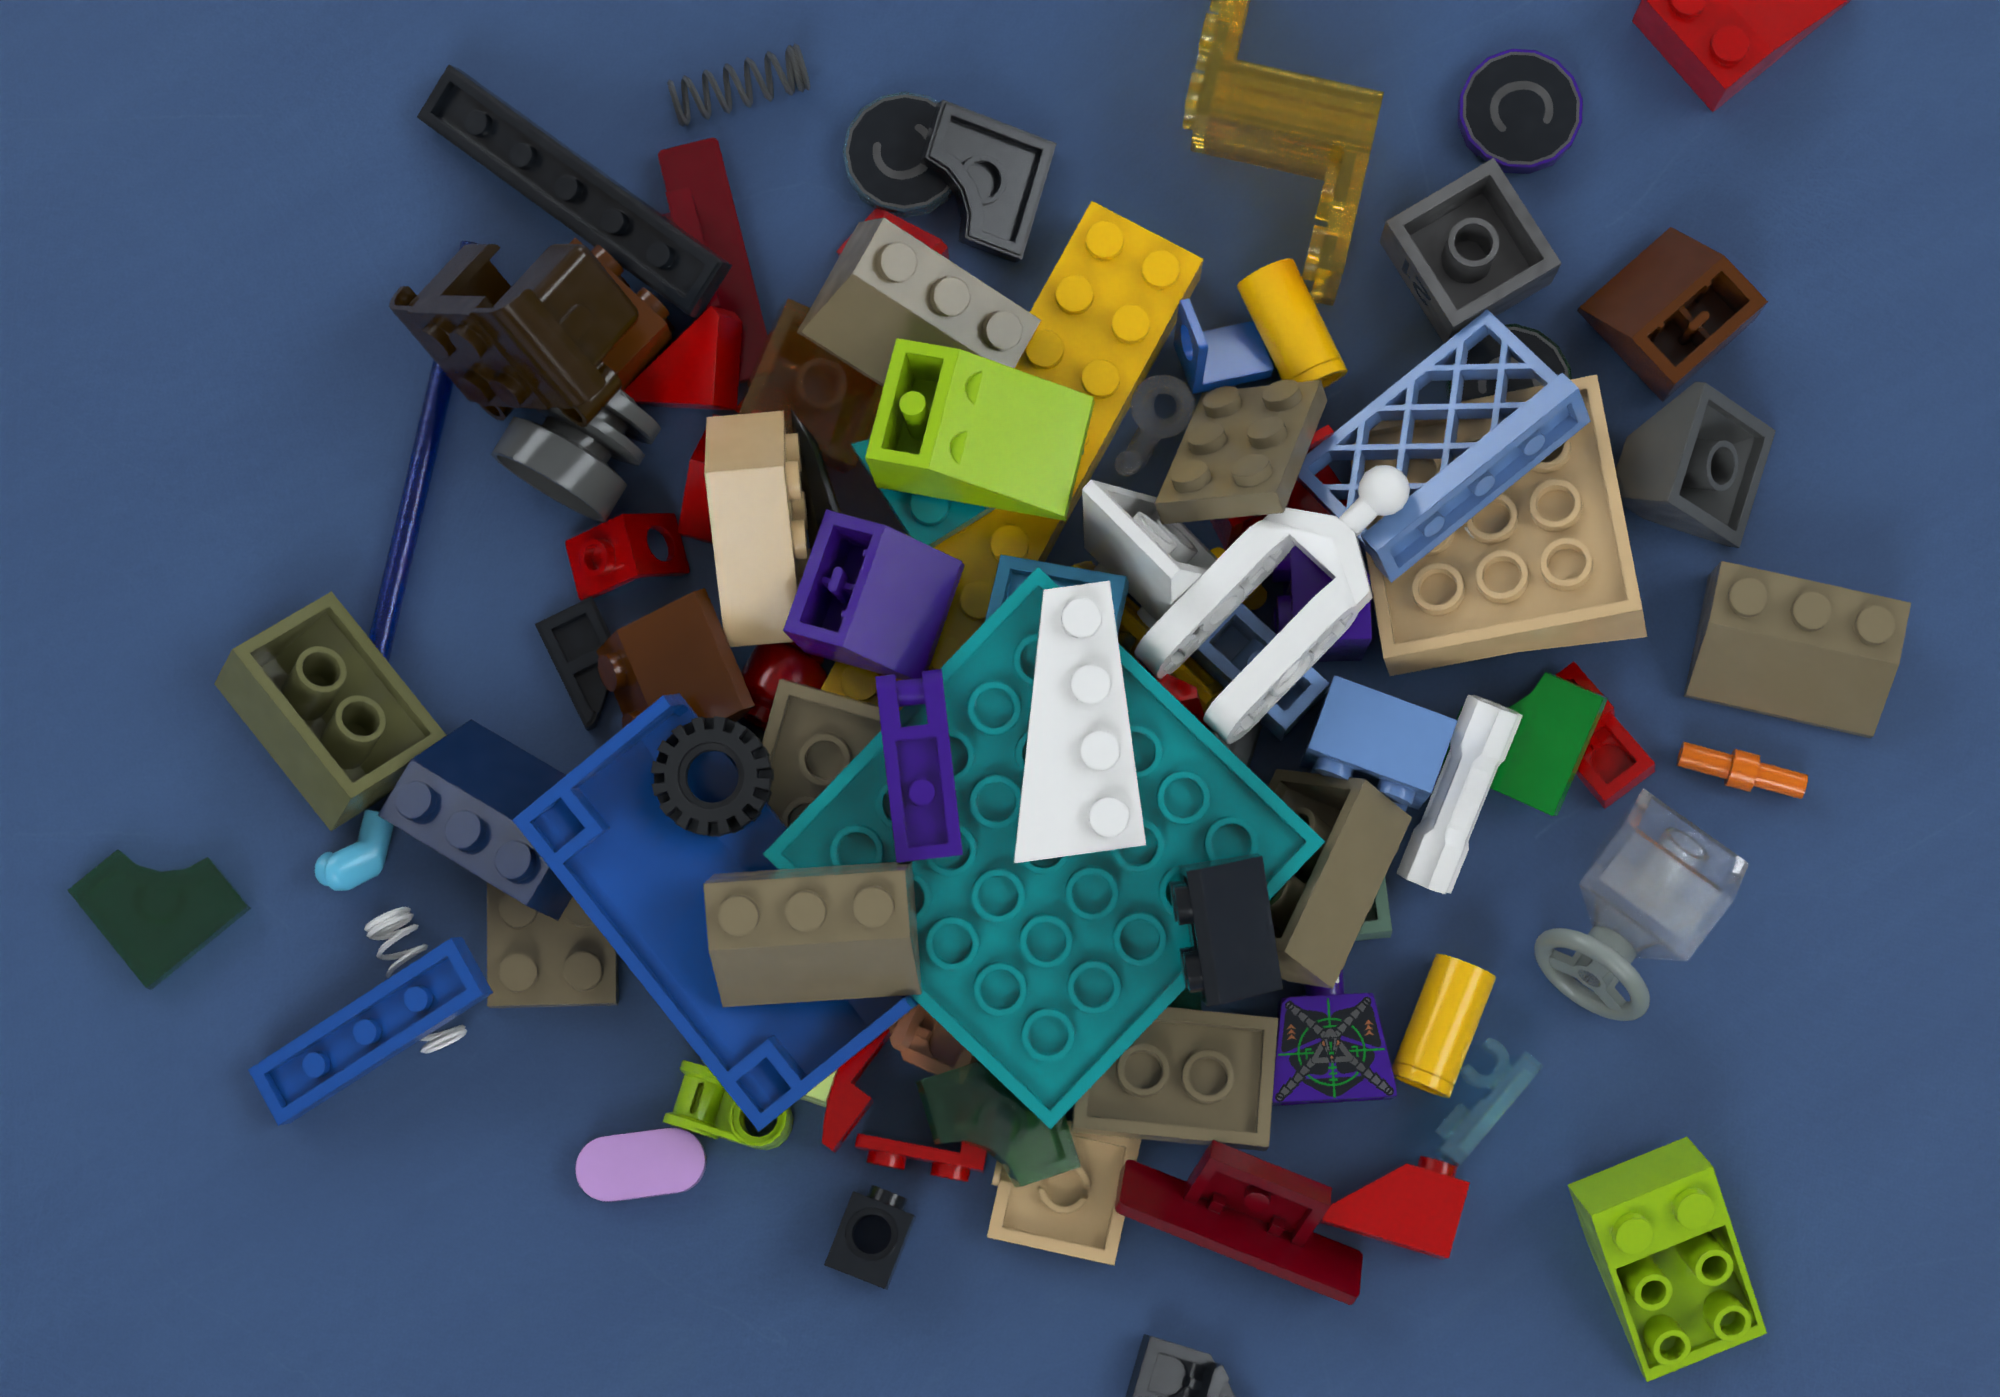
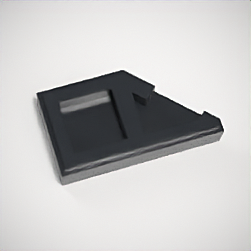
(572, 644)

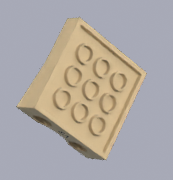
(1543, 560)

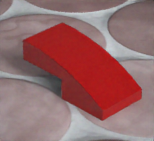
(1613, 757)
(846, 1101)

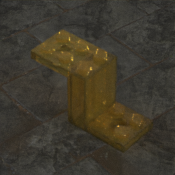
(1286, 126)

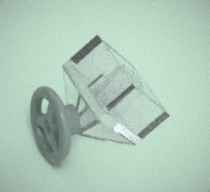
(1648, 896)

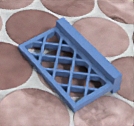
(1480, 467)

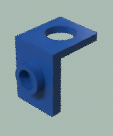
(1219, 355)

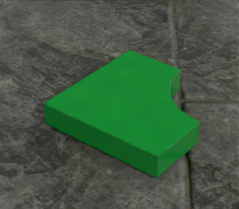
(1548, 743)

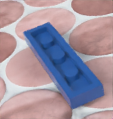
(370, 1030)

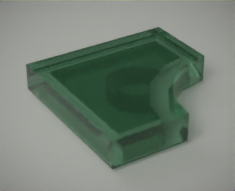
(155, 915)
(980, 1111)

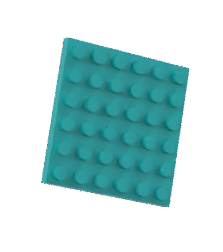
(1058, 957)

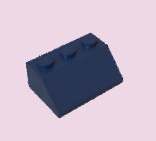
(463, 805)

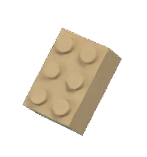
(755, 523)

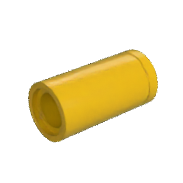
(1291, 324)
(1443, 1025)

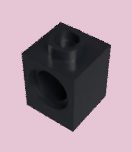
(876, 1267)

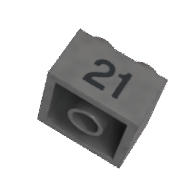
(1469, 250)

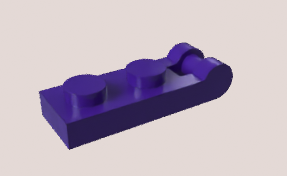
(919, 769)

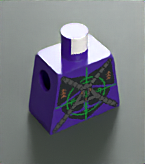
(1330, 1049)

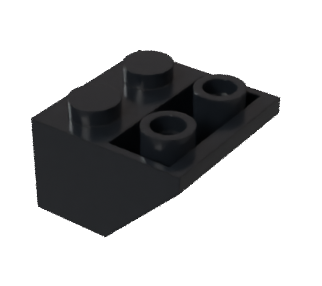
(1228, 929)

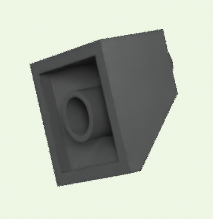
(1696, 465)

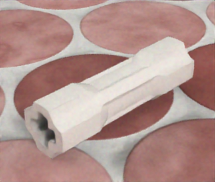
(1443, 835)

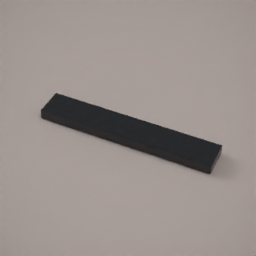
(574, 191)

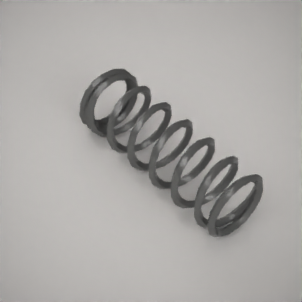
(794, 66)

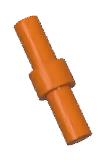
(1742, 770)

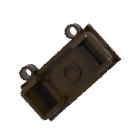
(525, 341)

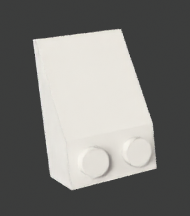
(1132, 542)

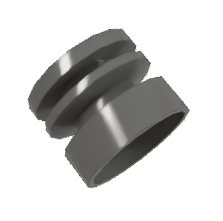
(572, 460)

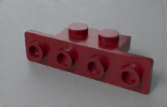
(705, 209)
(1247, 1214)

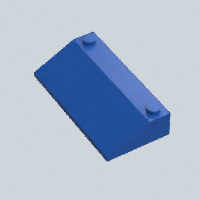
(646, 896)

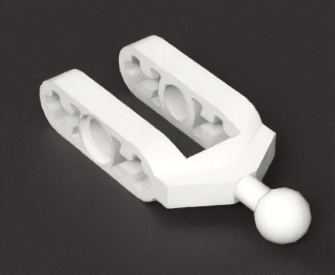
(1243, 567)

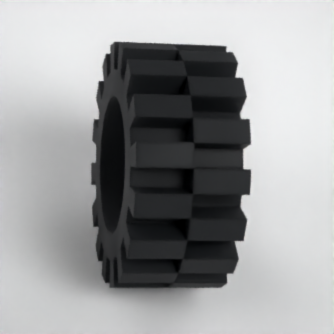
(672, 768)

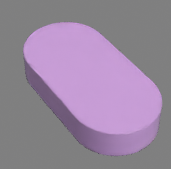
(640, 1164)

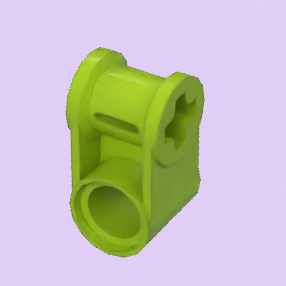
(711, 1112)

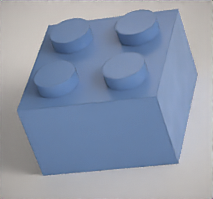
(1380, 741)

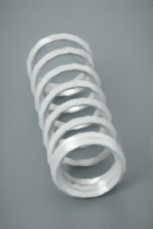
(382, 929)

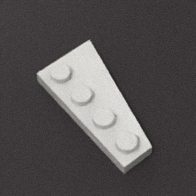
(1079, 745)

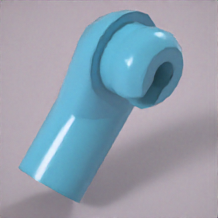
(360, 860)

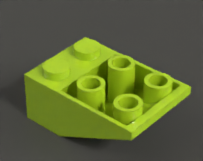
(977, 432)
(1668, 1257)

